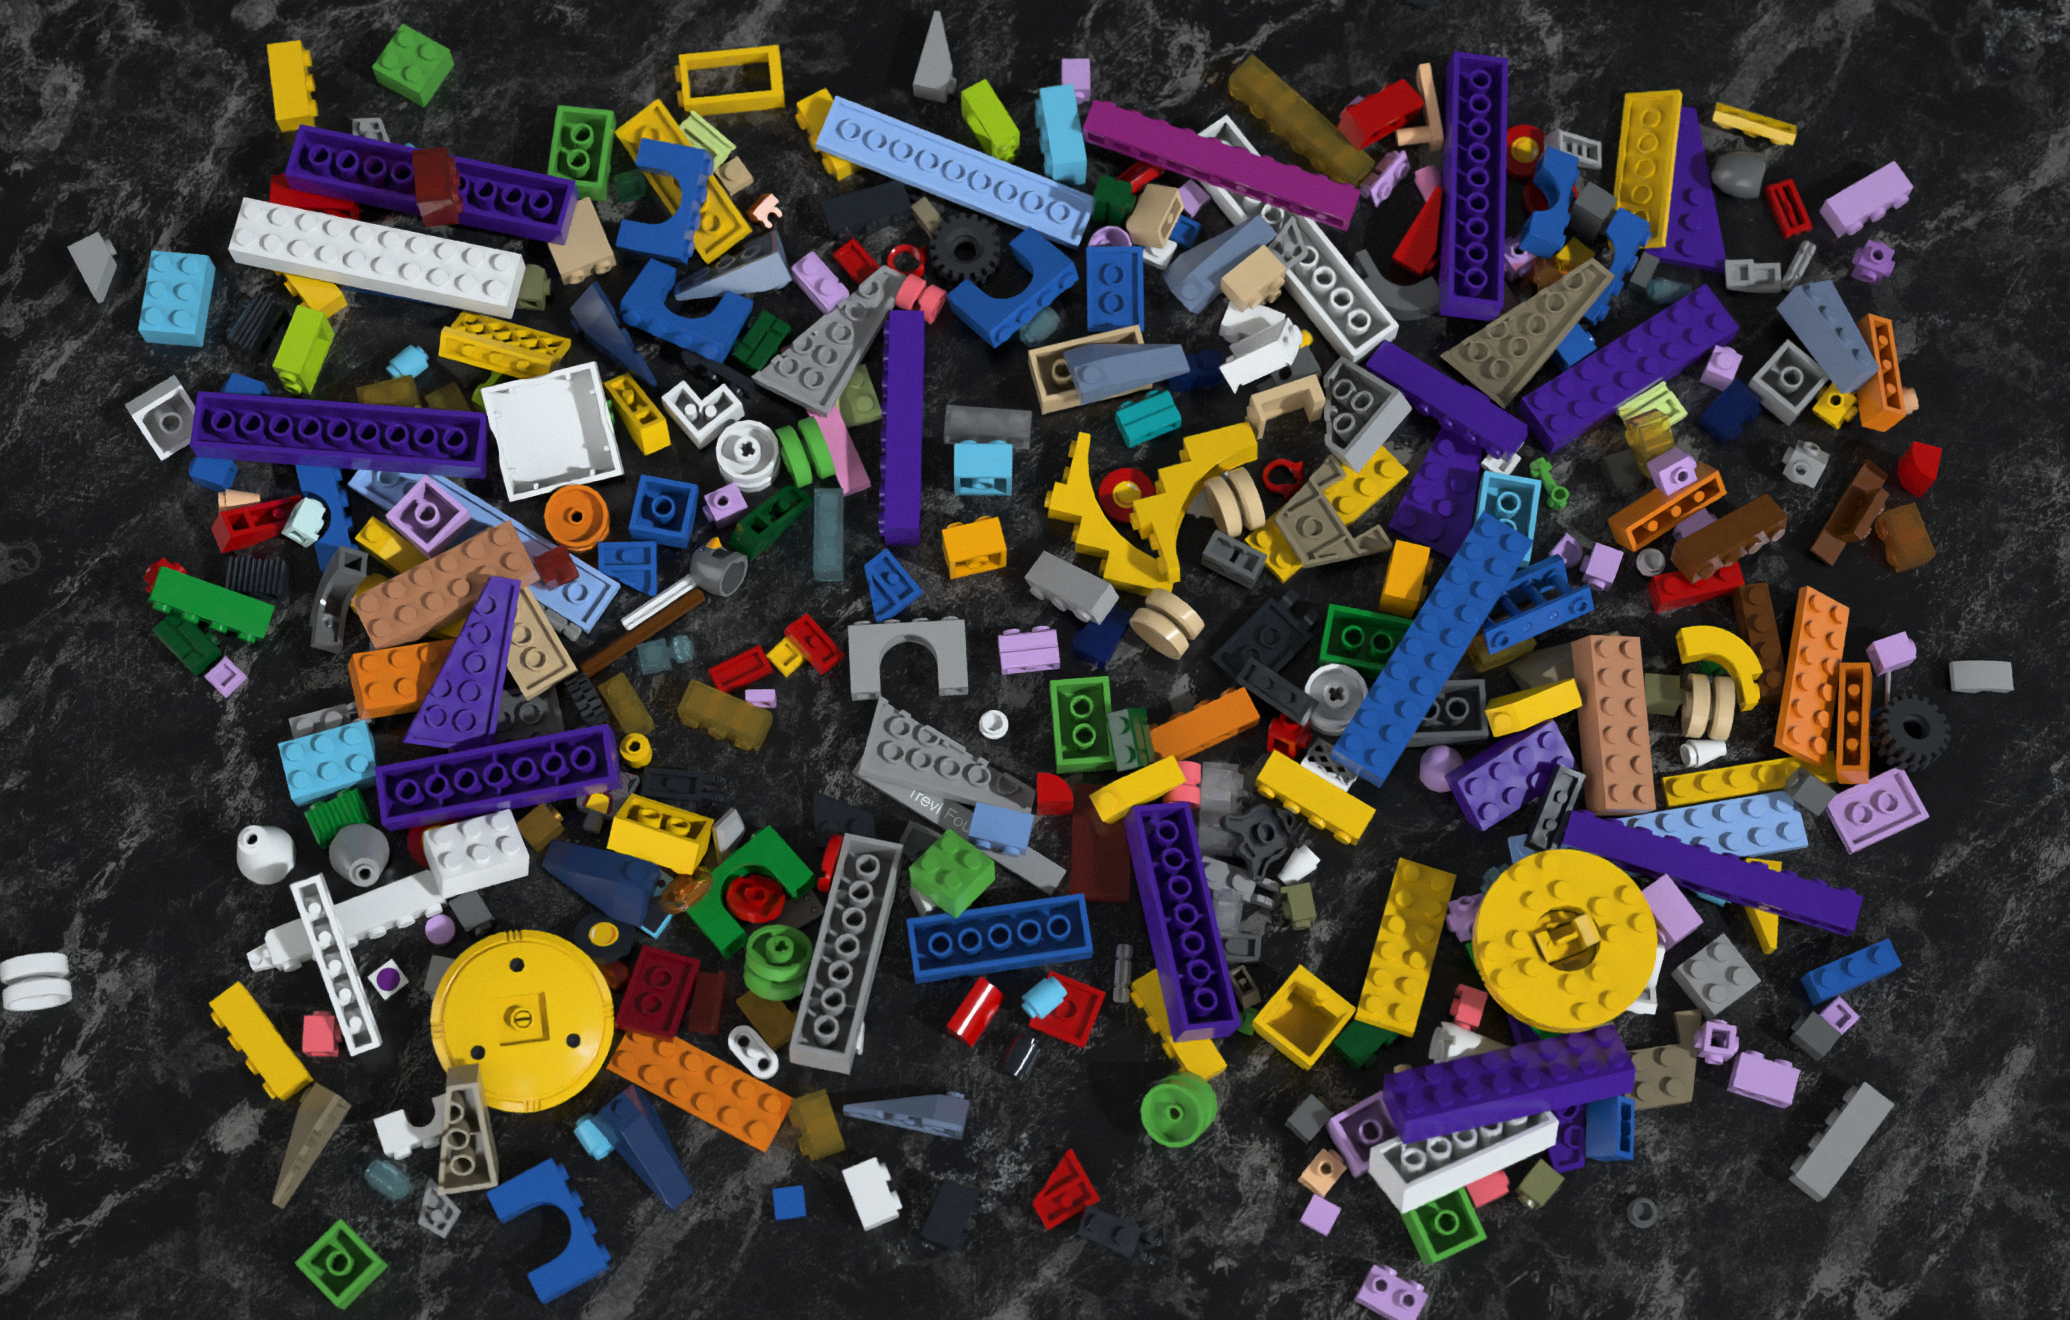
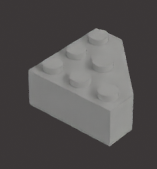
(1359, 413)

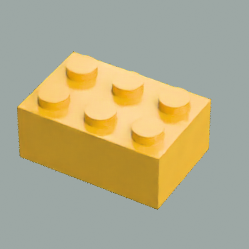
(660, 834)

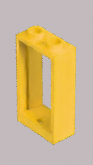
(732, 102)

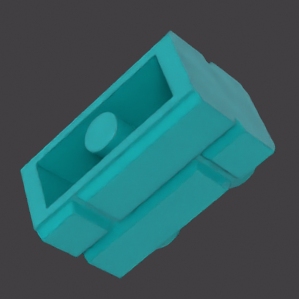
(1147, 418)

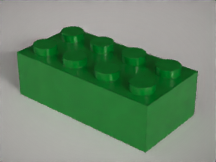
(1360, 639)

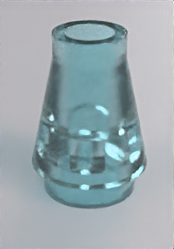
(1665, 290)

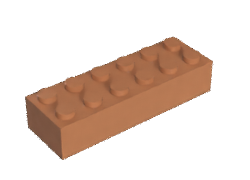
(442, 588)
(1613, 725)

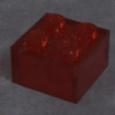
(437, 186)

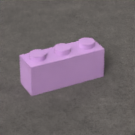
(1867, 200)

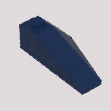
(598, 323)
(609, 880)
(642, 1141)

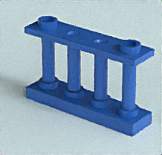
(1546, 615)

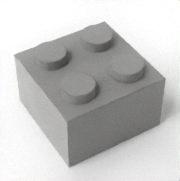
(1788, 382)
(1715, 977)

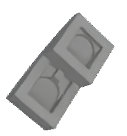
(1753, 277)
(1981, 676)

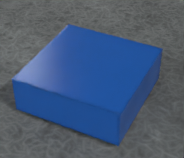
(1185, 232)
(789, 1202)

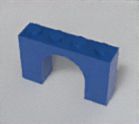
(674, 237)
(999, 318)
(707, 336)
(583, 1256)

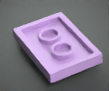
(1875, 810)

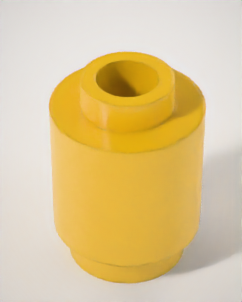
(638, 758)

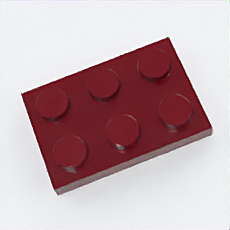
(657, 994)

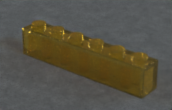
(1299, 123)

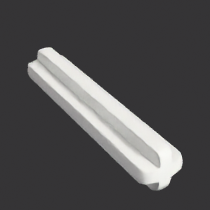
(658, 602)

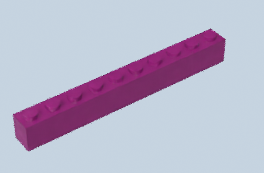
(1220, 164)

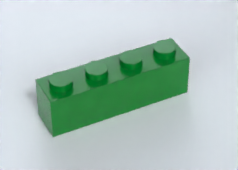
(210, 604)

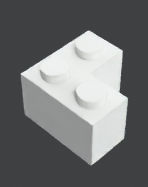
(703, 418)

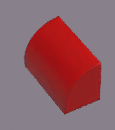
(1919, 468)
(1053, 795)
(975, 1012)

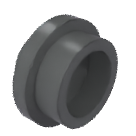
(1642, 1212)

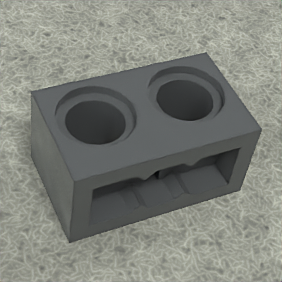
(1233, 559)

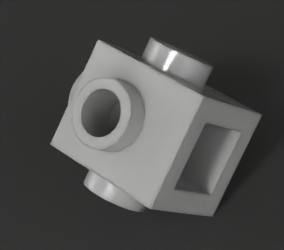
(1804, 463)

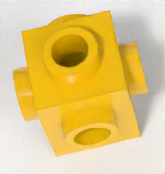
(1836, 414)

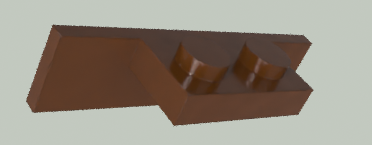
(1853, 513)

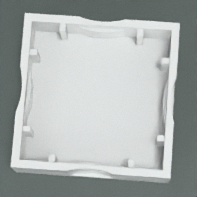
(552, 431)

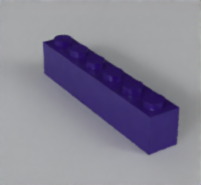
(1448, 402)

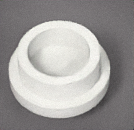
(1650, 562)
(993, 724)

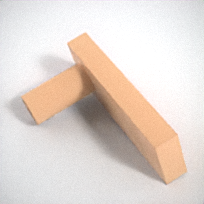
(1432, 131)

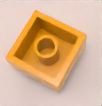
(974, 547)
(1404, 579)

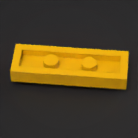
(1754, 124)

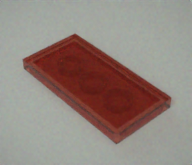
(1098, 851)

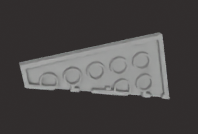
(829, 352)
(932, 763)

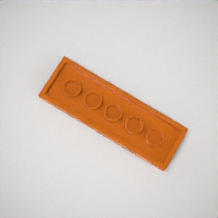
(1812, 677)
(703, 1087)

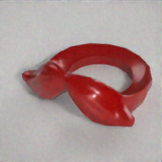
(917, 253)
(1285, 489)

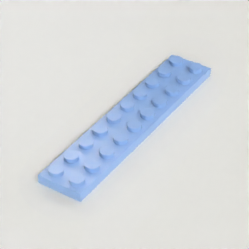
(955, 172)
(577, 601)
(1735, 826)

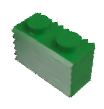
(330, 817)

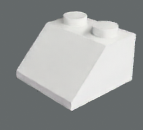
(164, 416)

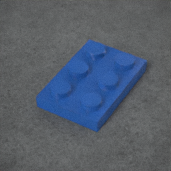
(1114, 288)

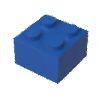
(664, 511)

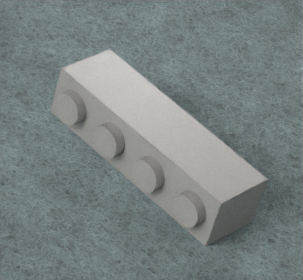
(1841, 1141)

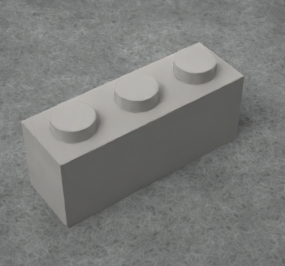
(1071, 588)

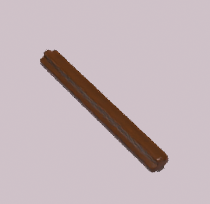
(641, 633)

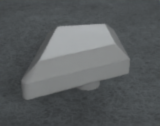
(370, 128)
(1289, 245)
(727, 834)
(437, 1211)

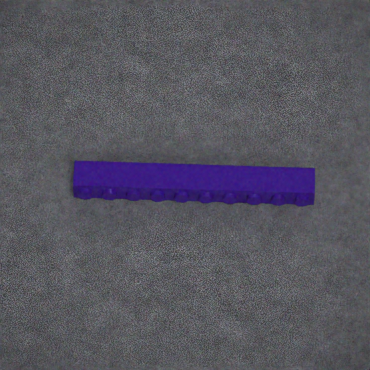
(1714, 873)

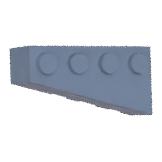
(1829, 334)

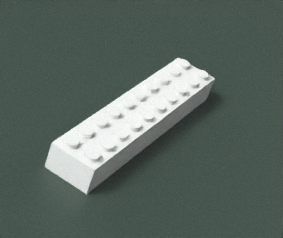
(377, 258)
(1323, 280)

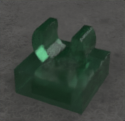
(630, 186)

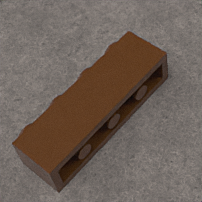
(1729, 539)
(1760, 633)

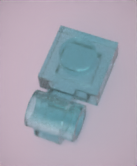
(656, 655)

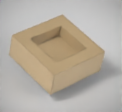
(733, 176)

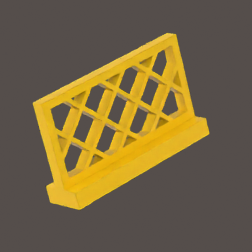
(491, 353)

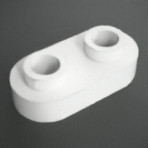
(754, 1052)

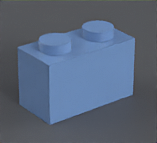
(1000, 829)

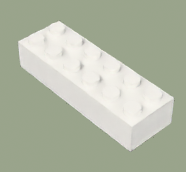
(1439, 1165)

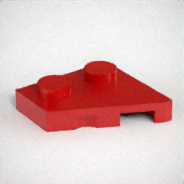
(1064, 1193)

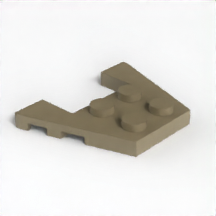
(1316, 529)
(1666, 1072)

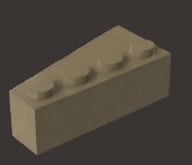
(468, 1142)

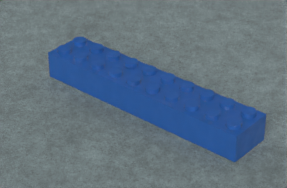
(1431, 649)

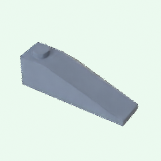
(754, 269)
(1198, 272)
(1117, 368)
(929, 1114)

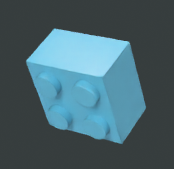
(982, 468)

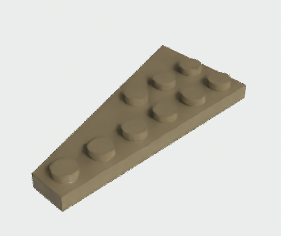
(1520, 341)

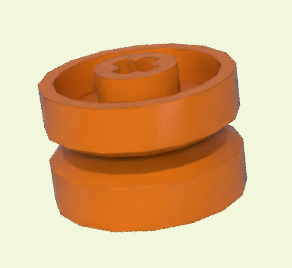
(577, 501)

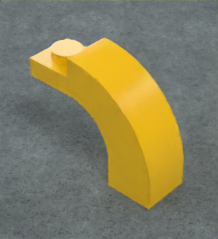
(1727, 650)

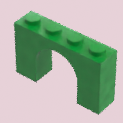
(763, 854)

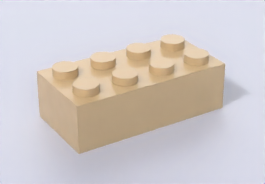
(1051, 373)

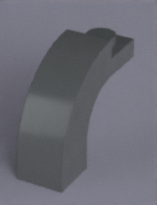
(1400, 301)
(336, 588)

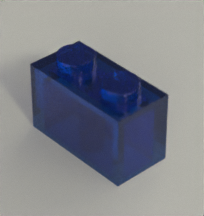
(1099, 642)

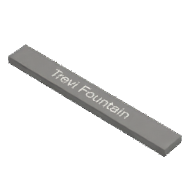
(949, 814)

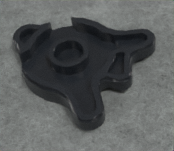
(1261, 836)

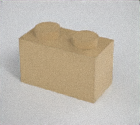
(1155, 216)

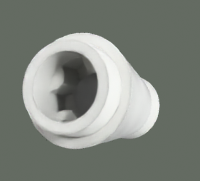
(1699, 752)
(1298, 865)

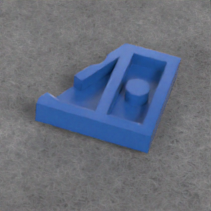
(630, 564)
(889, 586)

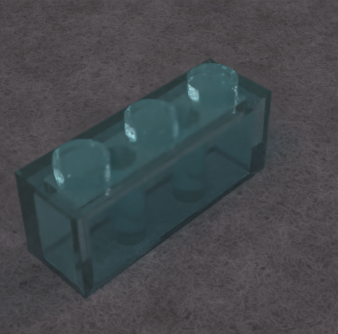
(829, 534)

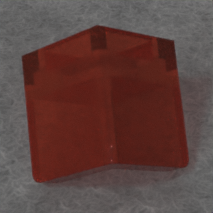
(556, 567)

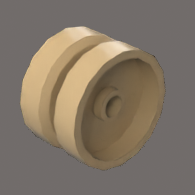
(1234, 502)
(1166, 623)
(1708, 706)

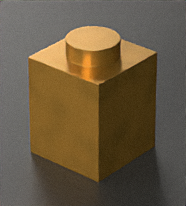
(541, 826)

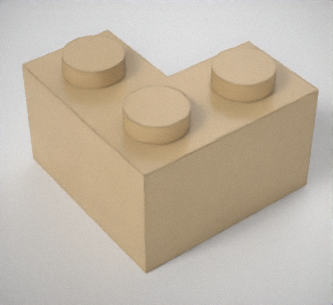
(1254, 280)

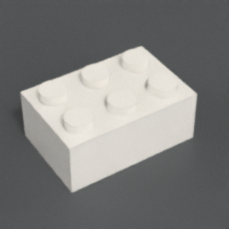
(476, 853)

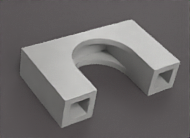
(871, 641)

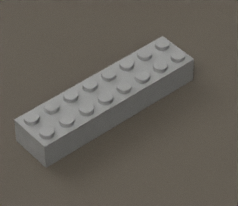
(846, 954)

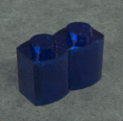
(1203, 372)
(1730, 411)

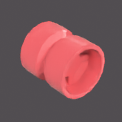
(919, 297)
(1187, 790)

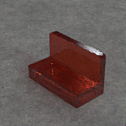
(708, 1003)

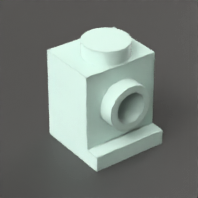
(305, 522)

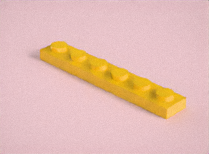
(1739, 780)

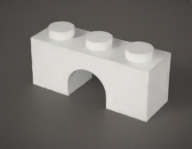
(400, 1137)

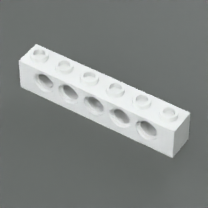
(336, 964)

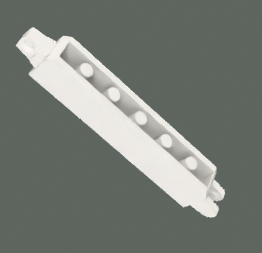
(359, 917)

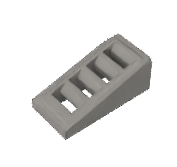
(1560, 139)

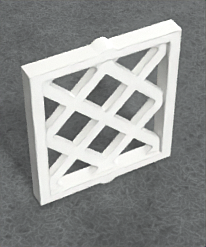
(1321, 771)

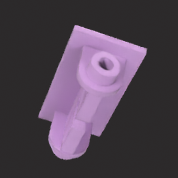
(1392, 170)

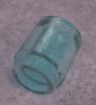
(1039, 327)
(387, 1179)

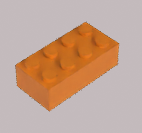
(395, 678)

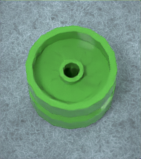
(804, 452)
(777, 962)
(1179, 1109)

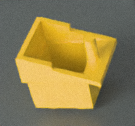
(1303, 1018)

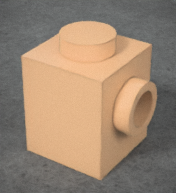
(1323, 1172)

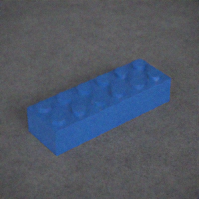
(1000, 938)

